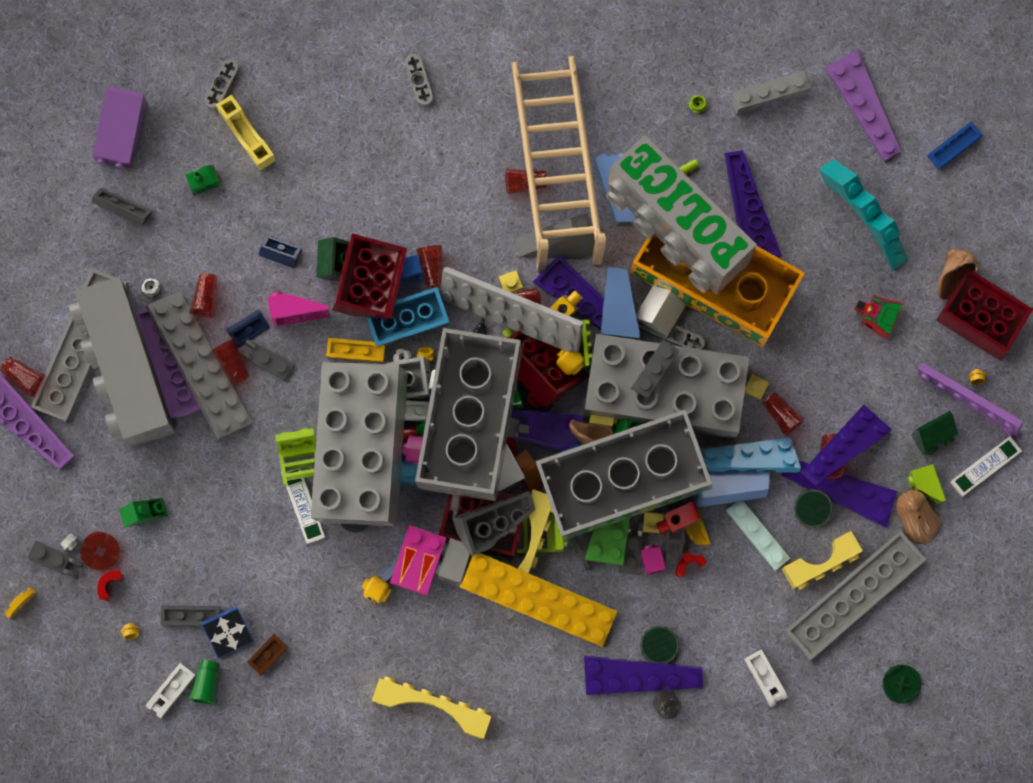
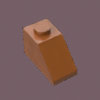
(530, 470)

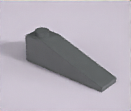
(567, 247)
(486, 525)

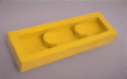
(355, 350)

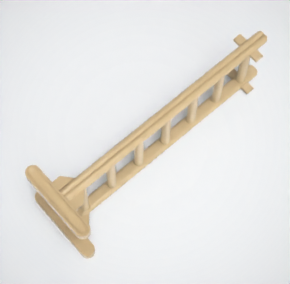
(541, 236)

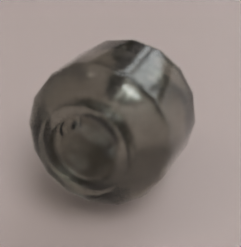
(667, 704)

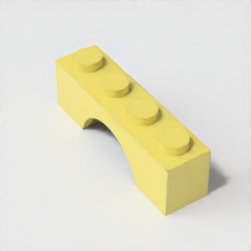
(245, 133)
(844, 549)

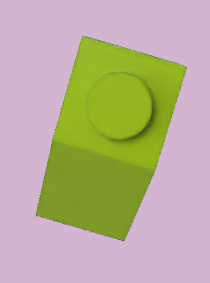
(927, 482)

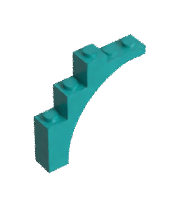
(866, 206)

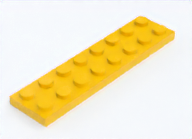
(538, 599)

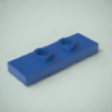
(954, 145)

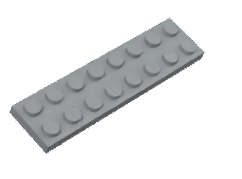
(511, 310)
(198, 365)
(67, 367)
(855, 595)

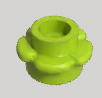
(698, 99)

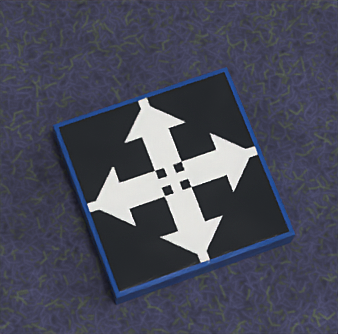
(227, 632)

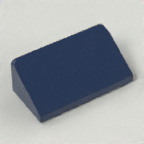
(279, 251)
(248, 328)

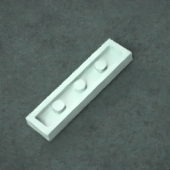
(758, 534)

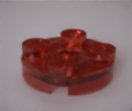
(90, 546)

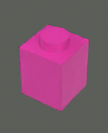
(412, 449)
(652, 560)

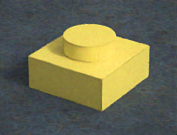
(510, 282)
(756, 386)
(650, 521)

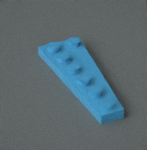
(758, 456)

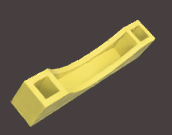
(538, 524)
(392, 694)

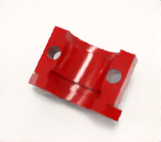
(688, 559)
(104, 582)

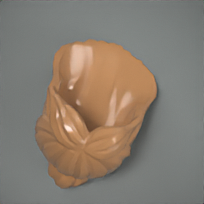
(954, 269)
(589, 432)
(917, 517)

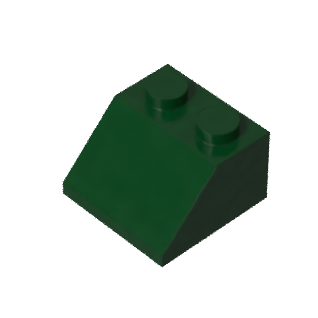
(330, 258)
(935, 433)

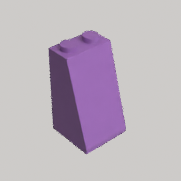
(119, 127)

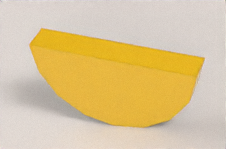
(698, 534)
(19, 602)

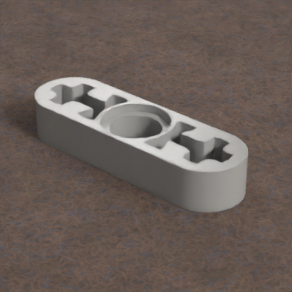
(232, 74)
(428, 92)

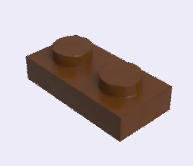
(267, 654)

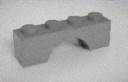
(758, 95)

